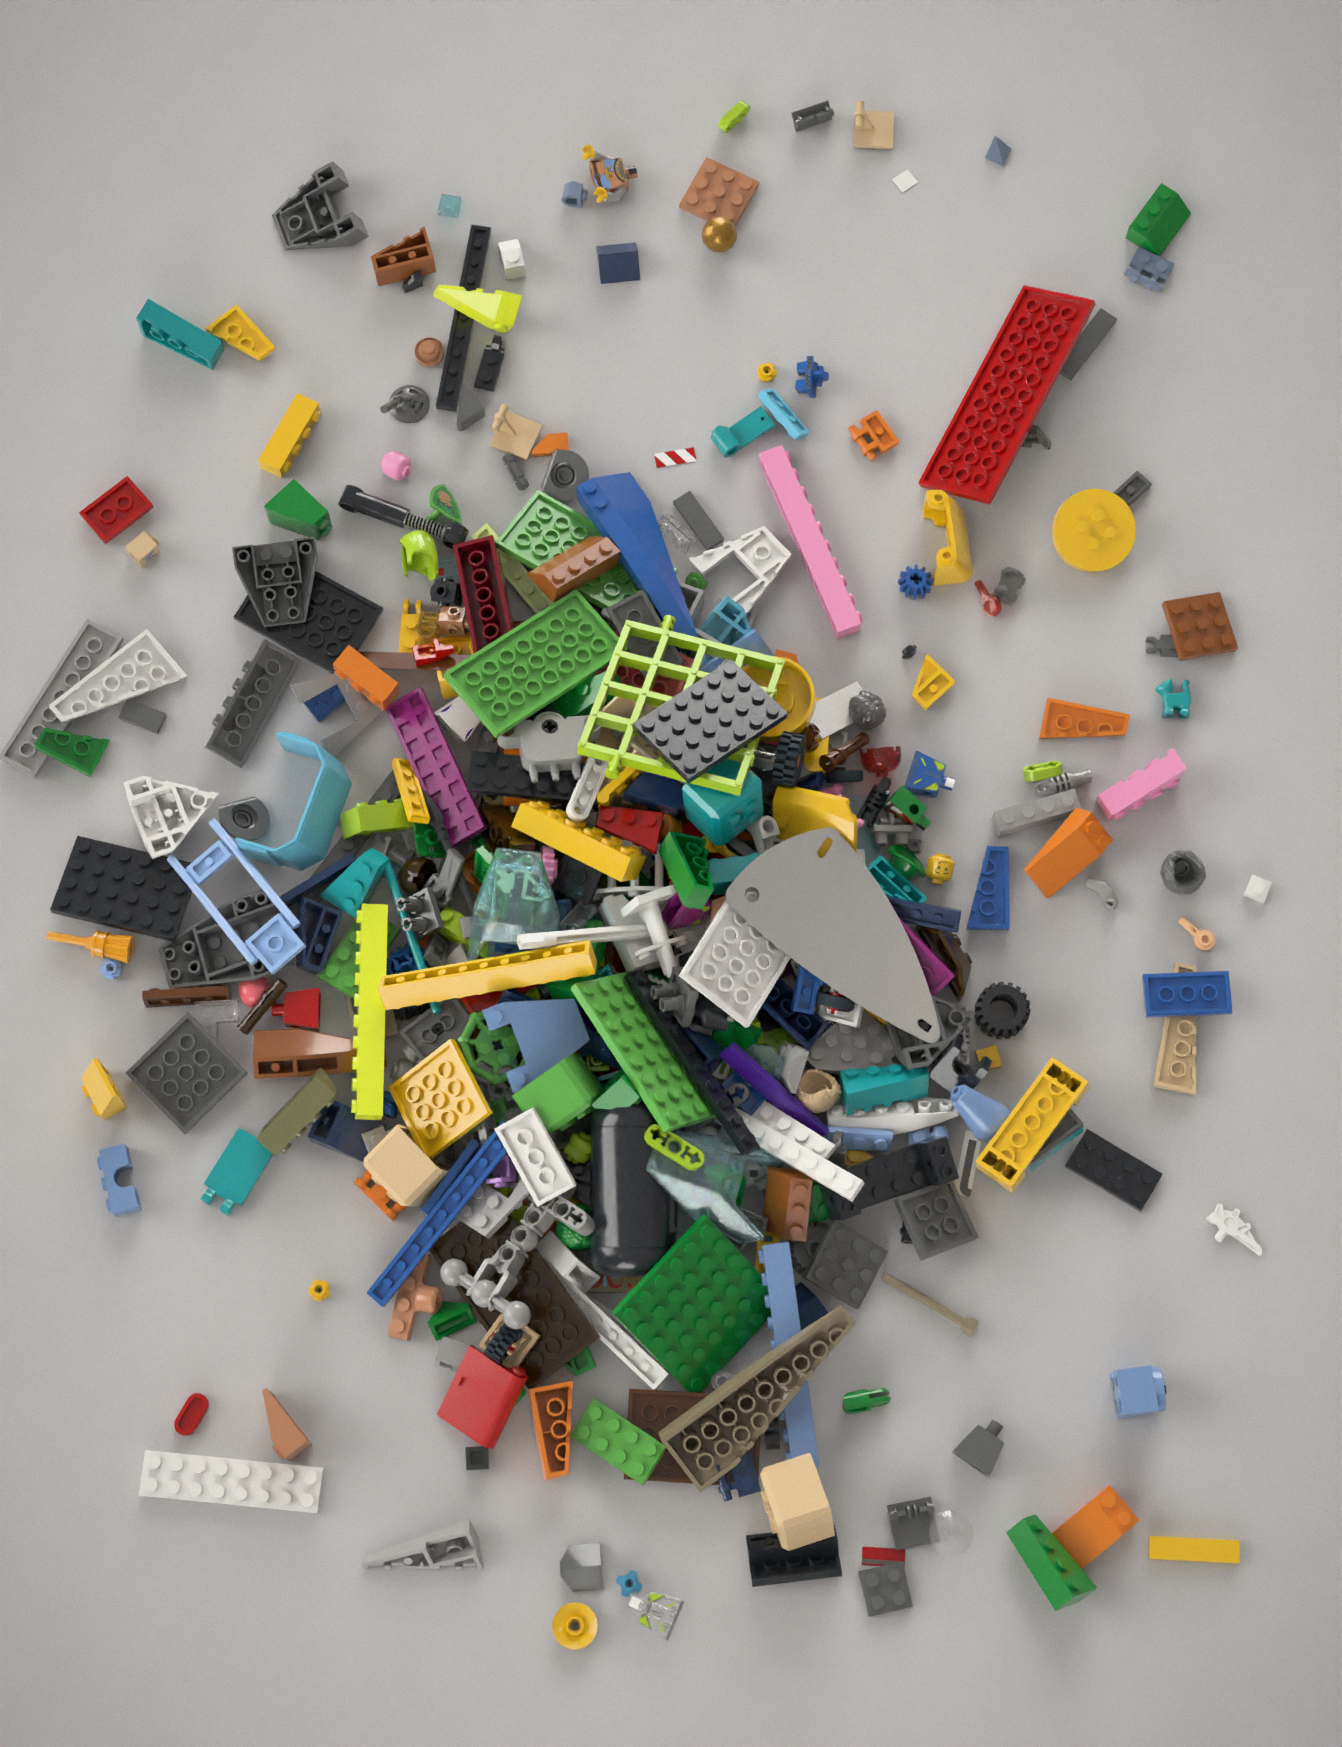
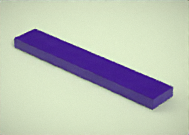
(771, 1088)

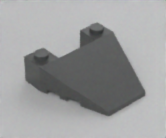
(312, 216)

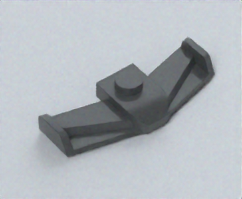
(444, 884)

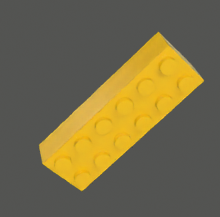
(579, 841)

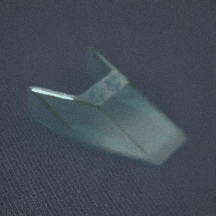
(512, 901)
(714, 1185)

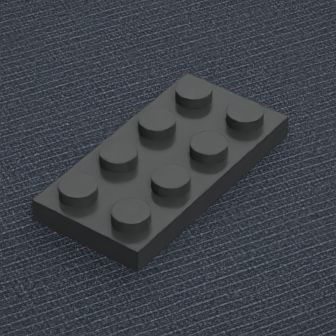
(640, 610)

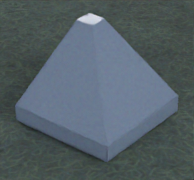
(998, 151)

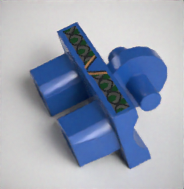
(814, 377)

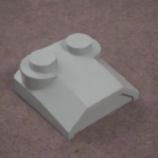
(793, 1064)

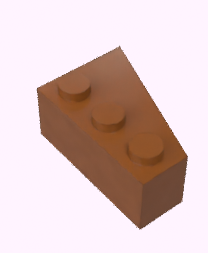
(404, 259)

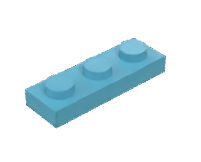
(783, 414)

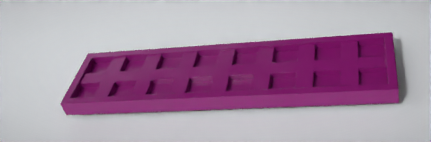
(435, 765)

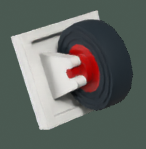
(838, 1007)

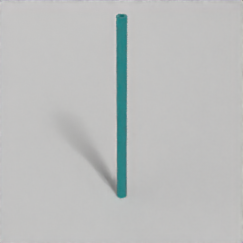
(410, 934)

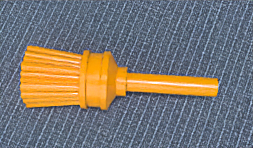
(101, 944)

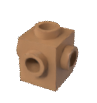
(453, 621)

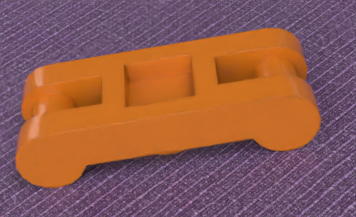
(378, 1196)

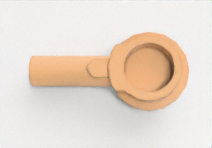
(1203, 939)

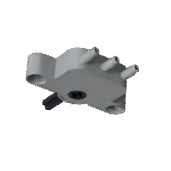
(548, 743)

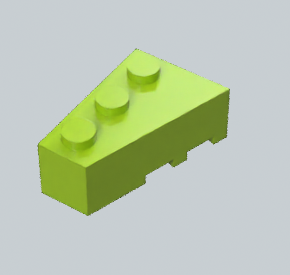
(374, 818)

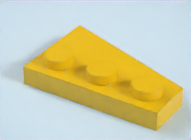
(240, 332)

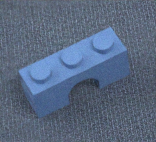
(113, 1162)

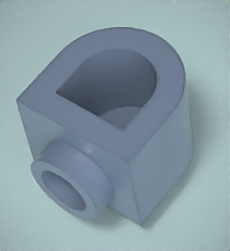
(574, 194)

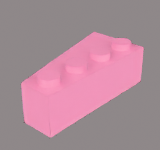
(1142, 786)

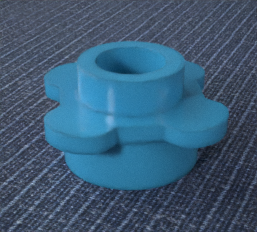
(635, 1586)

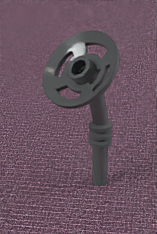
(406, 402)

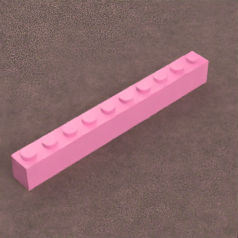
(810, 542)

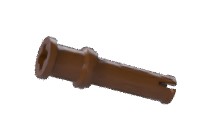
(858, 742)

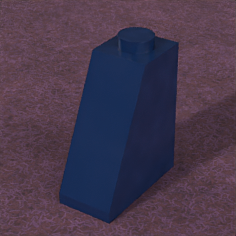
(656, 793)

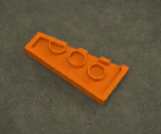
(1076, 720)

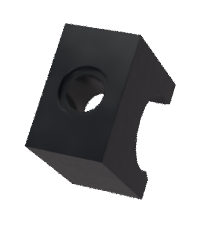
(951, 1072)

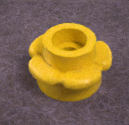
(766, 377)
(319, 1296)

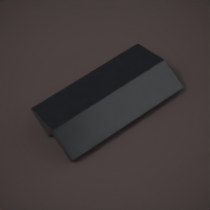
(775, 1565)

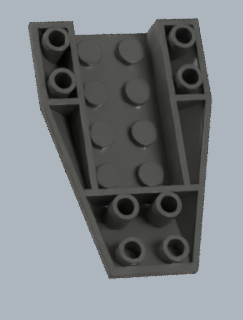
(206, 953)

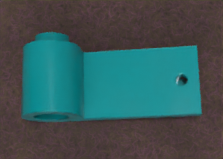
(741, 433)

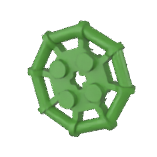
(485, 1049)

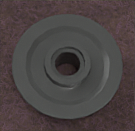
(800, 1250)

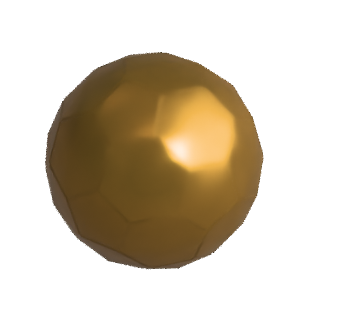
(719, 234)

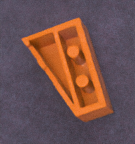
(366, 678)

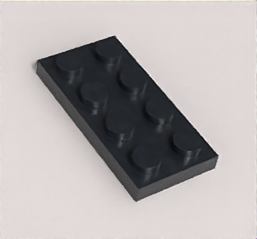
(1113, 1170)

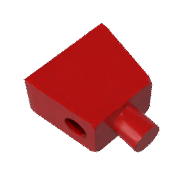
(300, 1009)

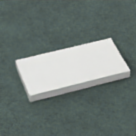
(535, 1156)

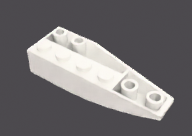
(898, 1117)

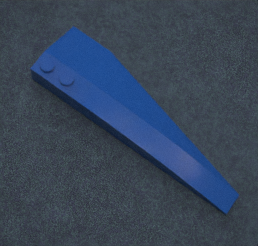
(628, 519)

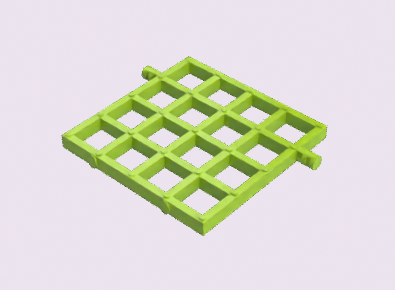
(644, 696)

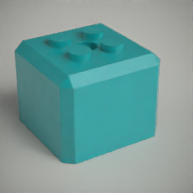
(723, 814)

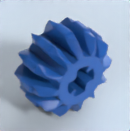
(922, 578)

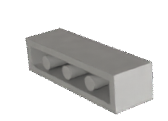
(1035, 813)

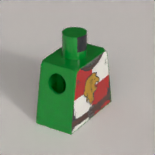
(904, 802)

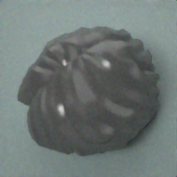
(867, 710)

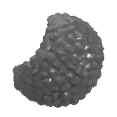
(1183, 872)

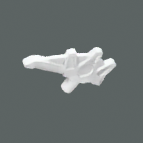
(1232, 1225)

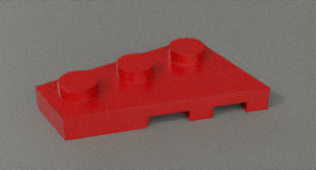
(633, 825)

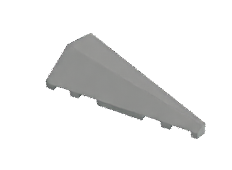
(449, 1546)

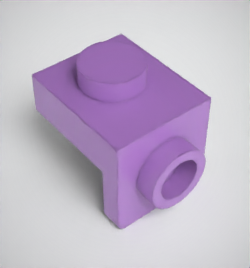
(503, 1173)

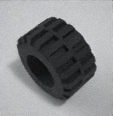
(1014, 998)

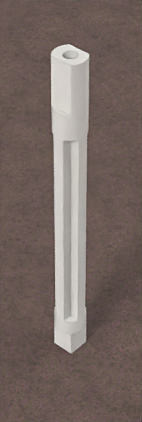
(599, 934)

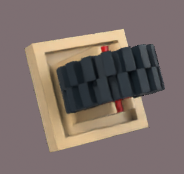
(508, 1344)

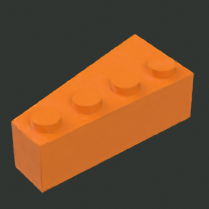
(552, 1427)

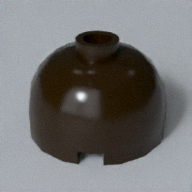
(415, 874)

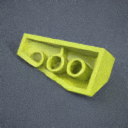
(489, 309)

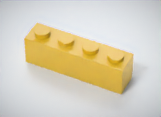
(289, 435)

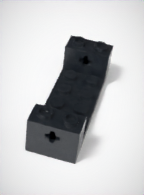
(894, 1175)

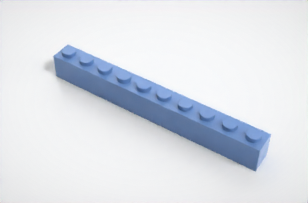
(785, 1324)

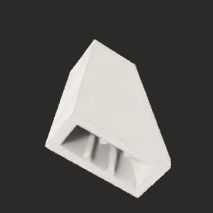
(567, 1262)

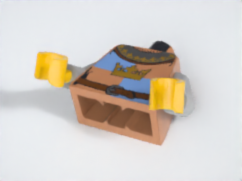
(608, 175)

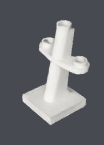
(648, 907)

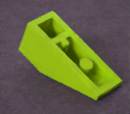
(452, 929)

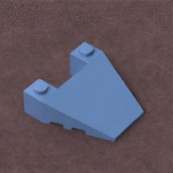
(544, 1031)

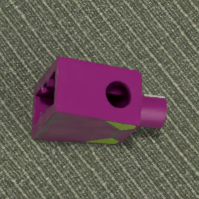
(679, 916)

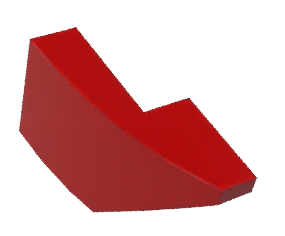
(430, 653)

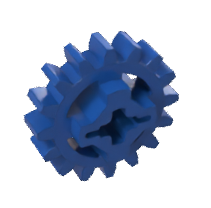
(402, 961)

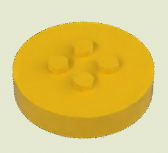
(1093, 530)
(794, 695)

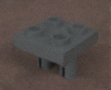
(423, 913)
(677, 997)

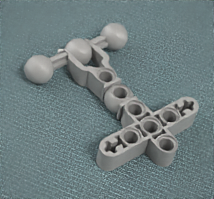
(486, 1292)

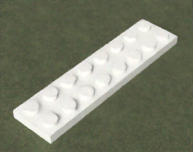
(231, 1481)

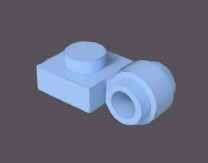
(921, 1134)

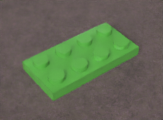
(341, 966)
(618, 1441)

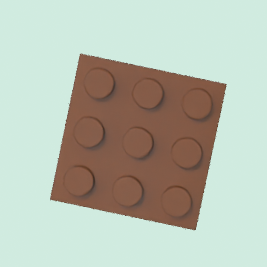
(1199, 626)

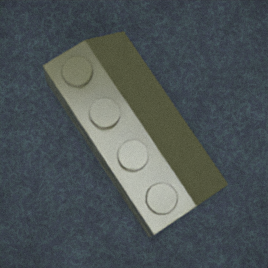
(297, 1113)

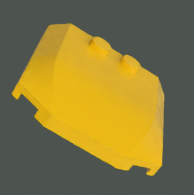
(807, 810)

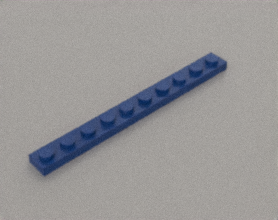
(438, 1220)

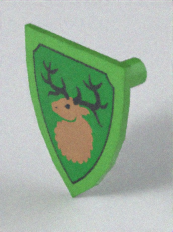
(443, 503)

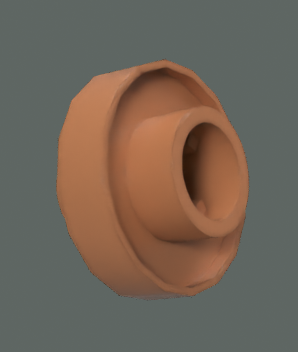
(429, 352)

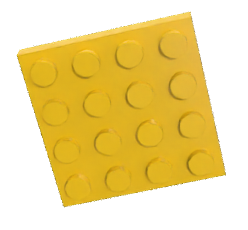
(440, 1099)

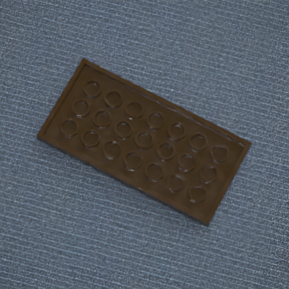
(553, 1311)

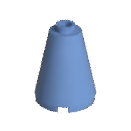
(979, 1111)

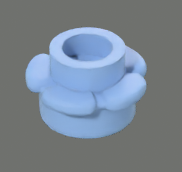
(113, 973)

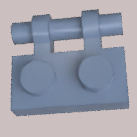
(1151, 265)

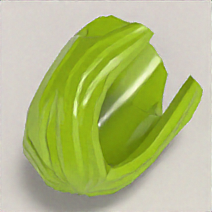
(419, 554)

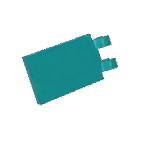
(236, 1171)

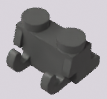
(1008, 585)

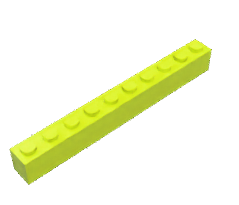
(371, 1012)

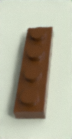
(184, 996)

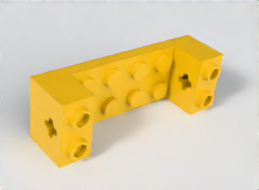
(1031, 1124)

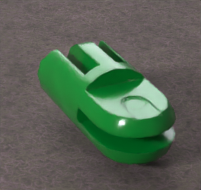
(864, 1400)

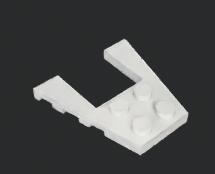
(758, 552)

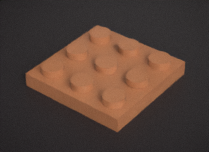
(718, 192)

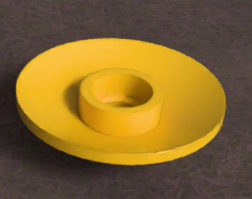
(562, 1625)

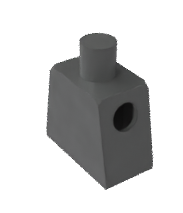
(981, 1447)

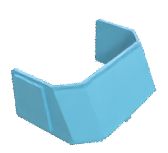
(319, 816)

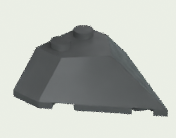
(917, 1053)

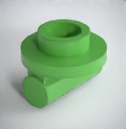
(696, 580)

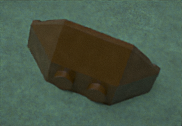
(948, 949)

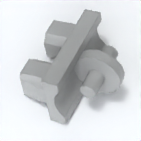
(890, 828)

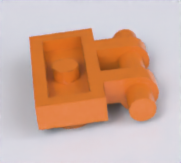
(879, 433)

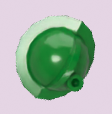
(905, 862)

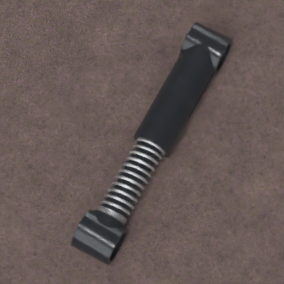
(356, 500)

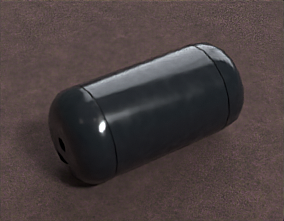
(629, 1207)

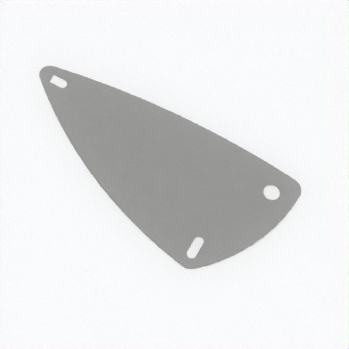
(837, 927)

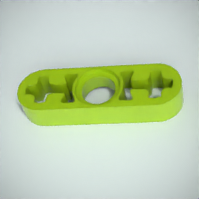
(685, 1161)

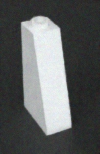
(611, 914)

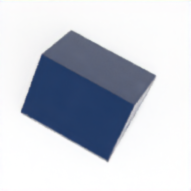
(618, 263)
(809, 1306)

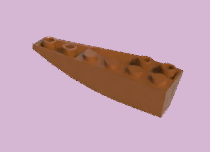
(301, 1053)

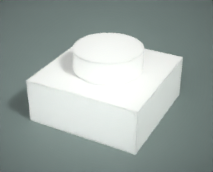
(1257, 888)

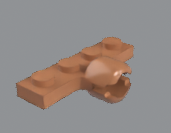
(414, 1298)

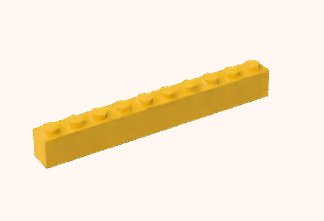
(488, 975)

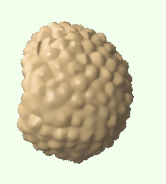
(817, 1090)

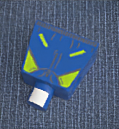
(927, 776)

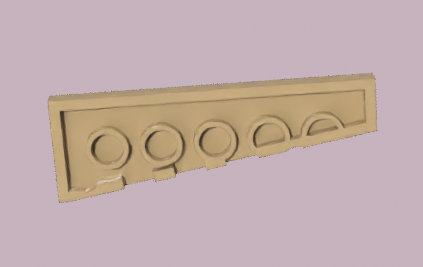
(1177, 1050)

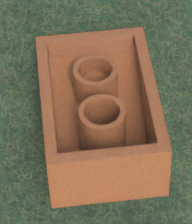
(284, 1432)

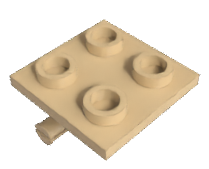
(873, 128)
(514, 433)

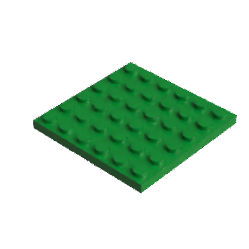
(696, 1306)

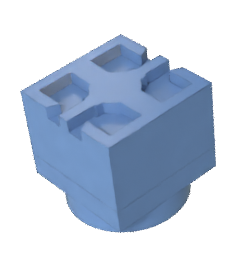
(1138, 1391)

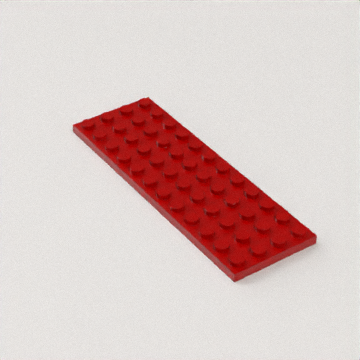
(1007, 394)

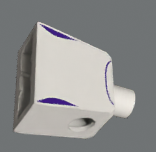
(457, 719)

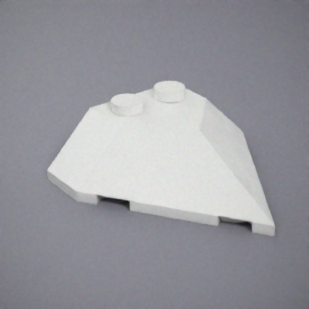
(165, 811)

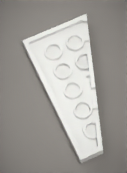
(126, 674)

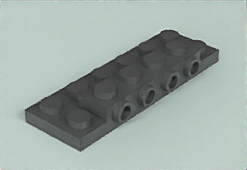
(251, 703)

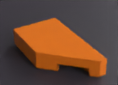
(549, 443)

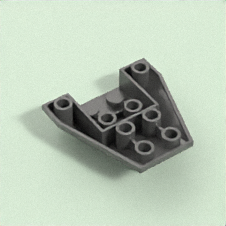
(278, 578)

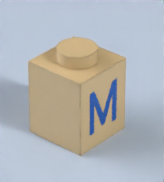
(143, 549)

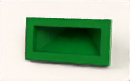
(450, 1319)

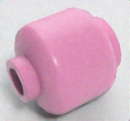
(396, 465)

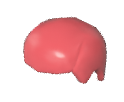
(251, 991)

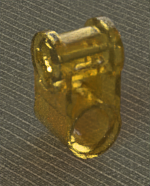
(428, 627)

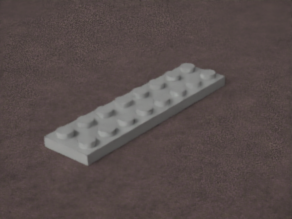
(86, 652)

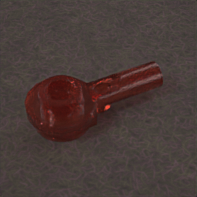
(990, 604)

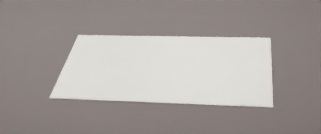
(833, 711)

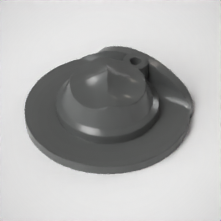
(563, 475)
(244, 818)

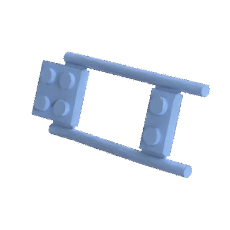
(275, 941)

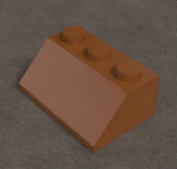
(787, 1203)

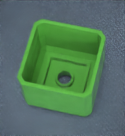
(561, 1093)

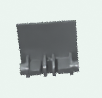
(911, 1522)

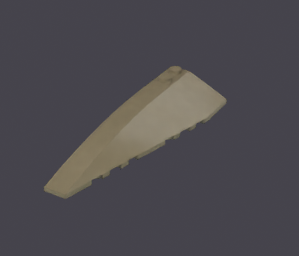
(738, 1412)

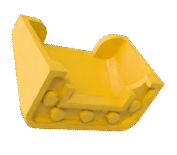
(954, 561)

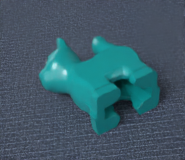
(1174, 701)

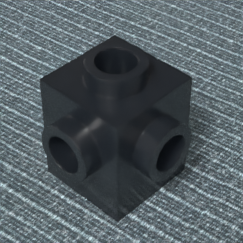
(446, 592)

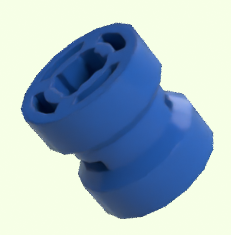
(389, 1105)

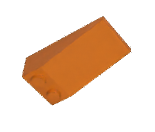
(1068, 852)
(1095, 1526)

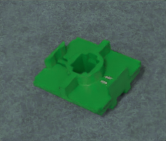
(427, 841)

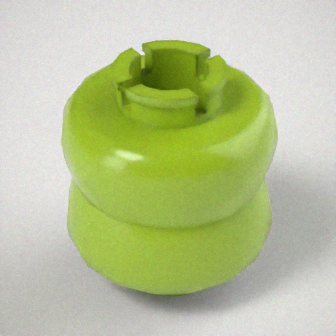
(578, 1147)

